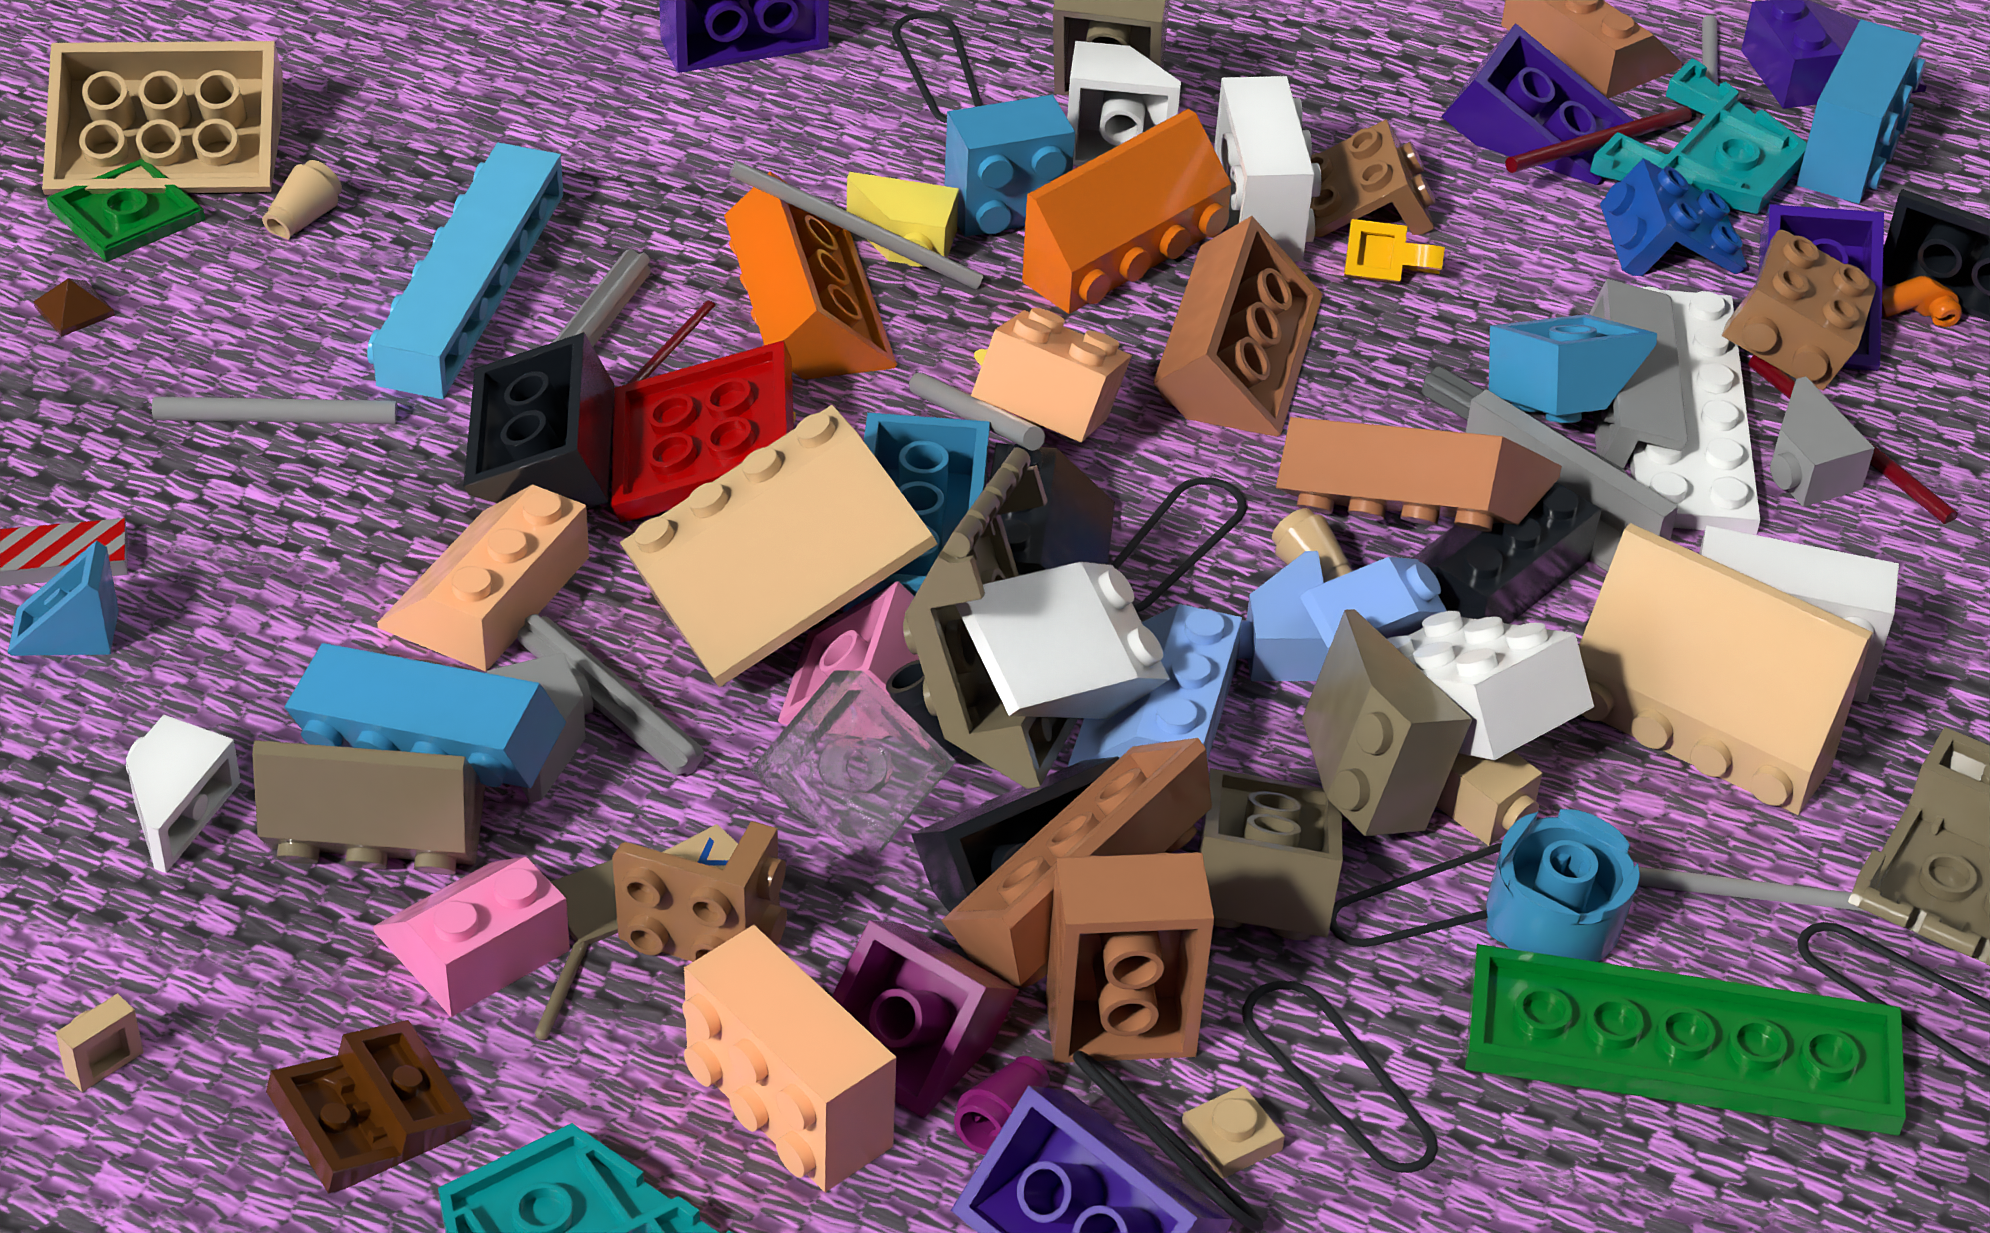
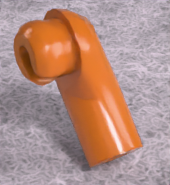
(1924, 297)

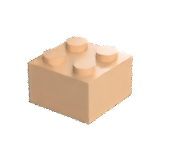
(1052, 373)

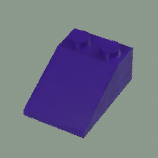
(739, 31)
(1797, 47)
(1530, 100)
(1852, 239)

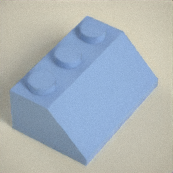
(1200, 662)

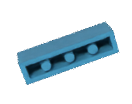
(427, 708)

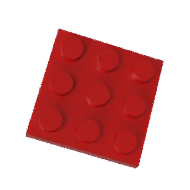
(696, 426)

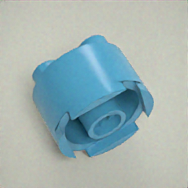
(1562, 886)

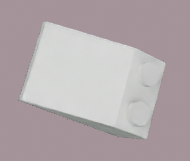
(1065, 642)

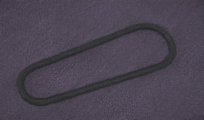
(914, 71)
(1200, 552)
(1403, 881)
(1868, 997)
(1152, 1126)
(1426, 1131)

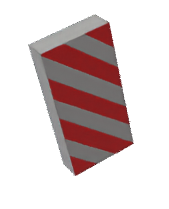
(42, 551)

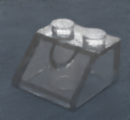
(853, 763)

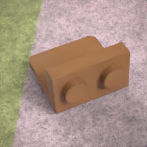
(1368, 174)
(1803, 310)
(695, 907)

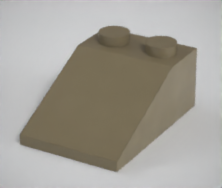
(1117, 22)
(1380, 732)
(1271, 854)

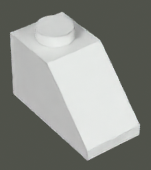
(179, 784)

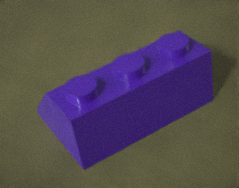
(1075, 1172)

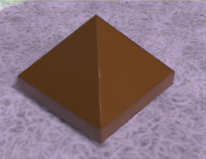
(72, 306)

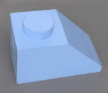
(1388, 593)
(1278, 630)

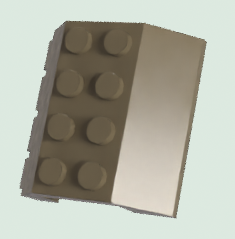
(955, 677)
(1938, 856)

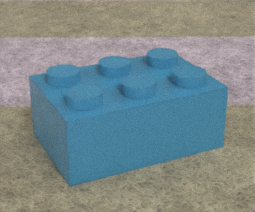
(1862, 112)

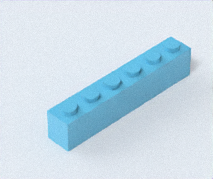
(466, 271)

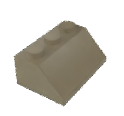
(367, 805)

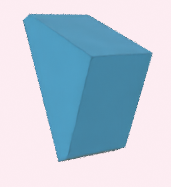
(71, 611)

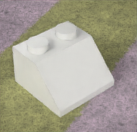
(1115, 97)

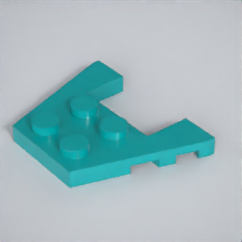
(1728, 151)
(563, 1187)

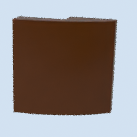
(368, 1105)

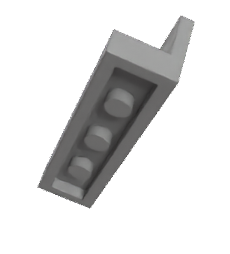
(1652, 400)
(1617, 494)

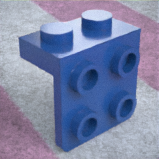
(1660, 208)

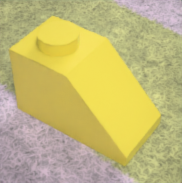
(907, 208)

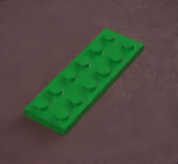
(1686, 1039)

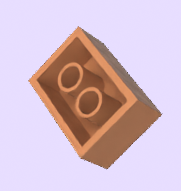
(1128, 956)

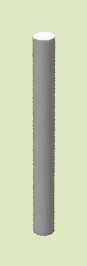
(971, 408)
(274, 410)

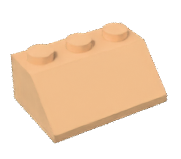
(494, 577)

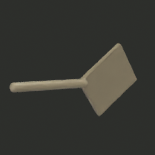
(590, 919)

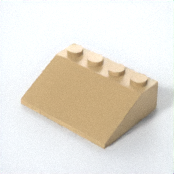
(188, 108)
(777, 544)
(1720, 669)

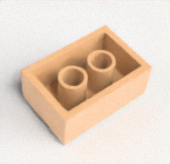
(789, 1059)

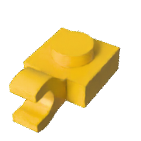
(1380, 252)

